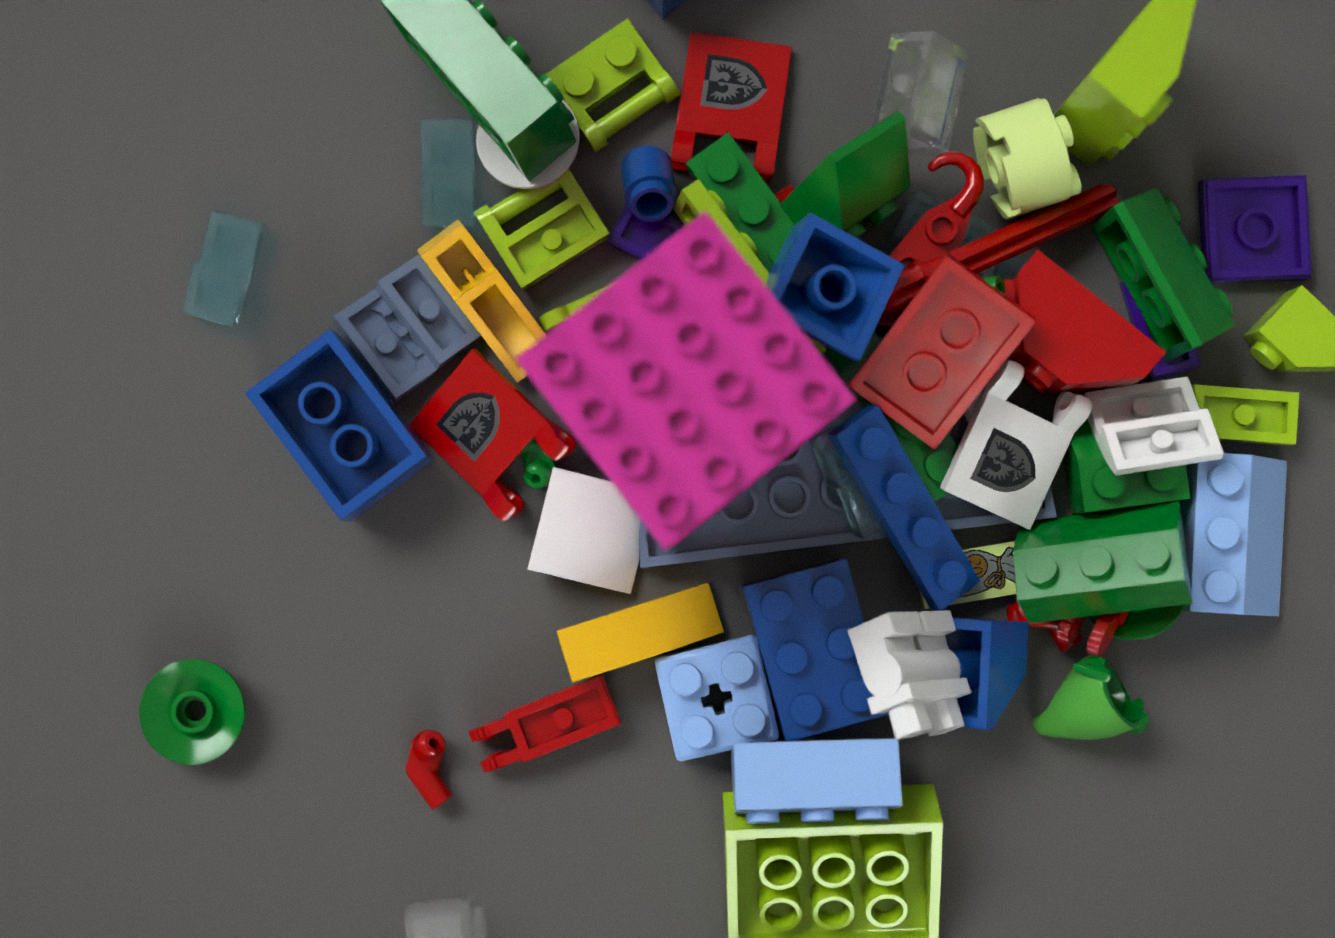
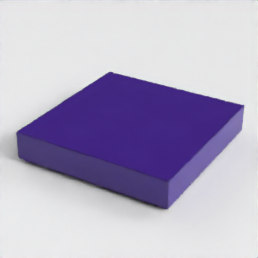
(1255, 229)

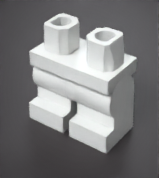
(911, 671)

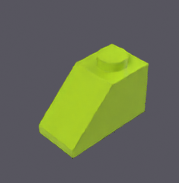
(1294, 334)

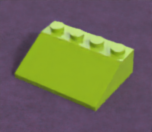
(1129, 82)
(836, 874)

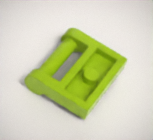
(605, 70)
(549, 239)

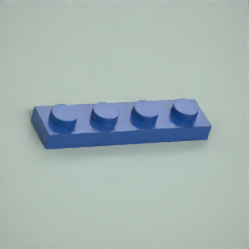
(903, 507)

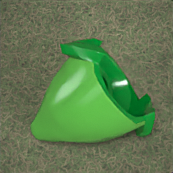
(1091, 705)

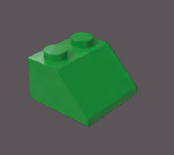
(857, 180)
(1096, 488)

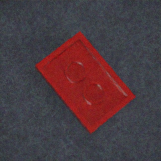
(942, 351)

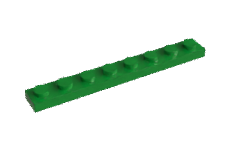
(759, 215)

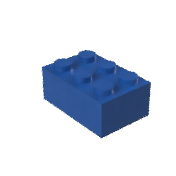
(339, 426)
(807, 648)

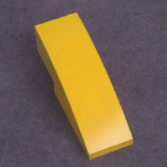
(482, 295)
(639, 632)

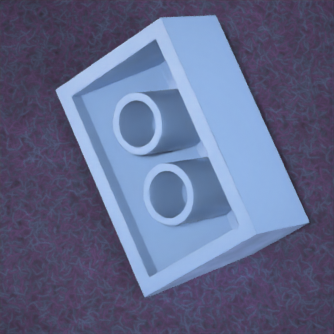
(1235, 534)
(816, 779)

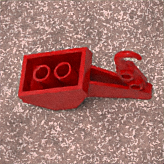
(1076, 336)

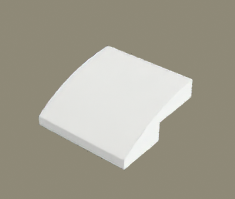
(1152, 426)
(587, 533)

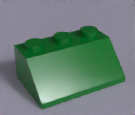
(1163, 273)
(1102, 563)

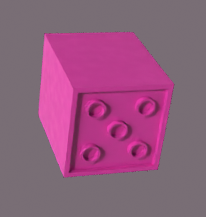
(686, 381)

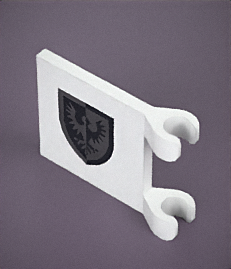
(1011, 453)

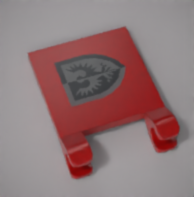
(735, 90)
(483, 427)

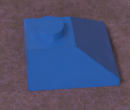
(832, 284)
(994, 663)

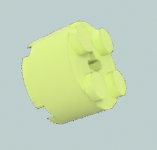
(1026, 157)

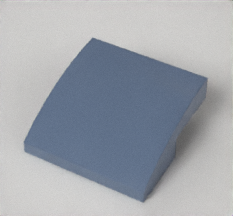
(406, 328)

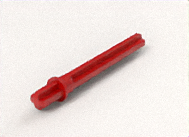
(1011, 240)

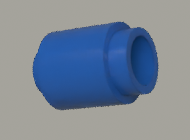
(648, 183)

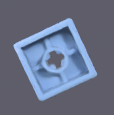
(736, 668)

